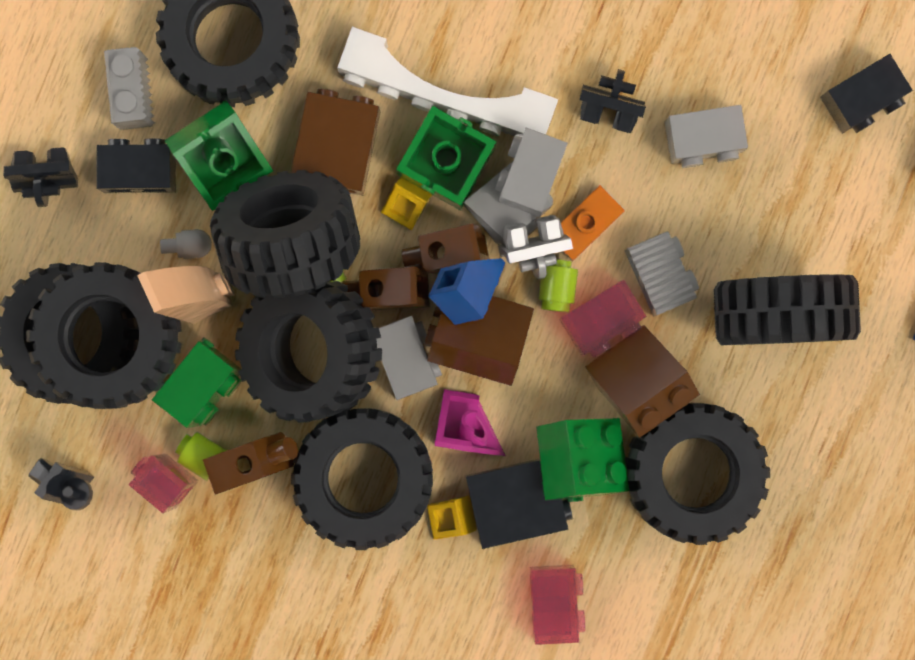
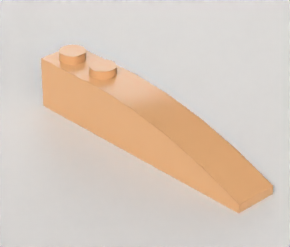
(187, 292)

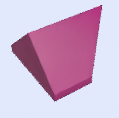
(465, 425)

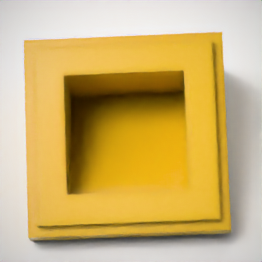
(406, 203)
(451, 517)

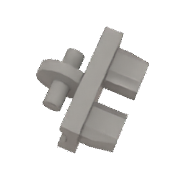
(520, 247)

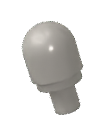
(187, 244)

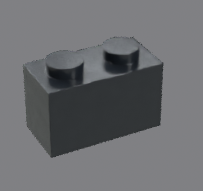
(867, 93)
(136, 167)

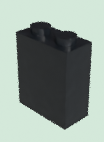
(513, 506)

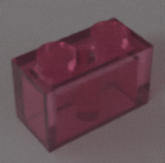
(603, 318)
(162, 481)
(555, 604)

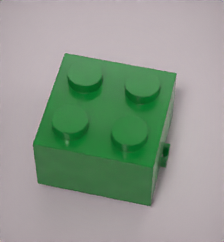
(218, 154)
(446, 157)
(198, 385)
(582, 458)

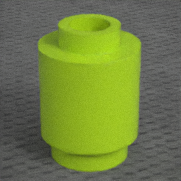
(558, 287)
(194, 450)

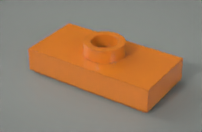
(590, 220)

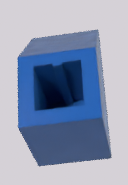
(466, 289)

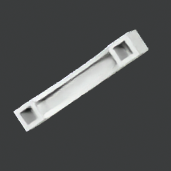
(369, 62)

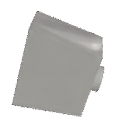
(495, 215)

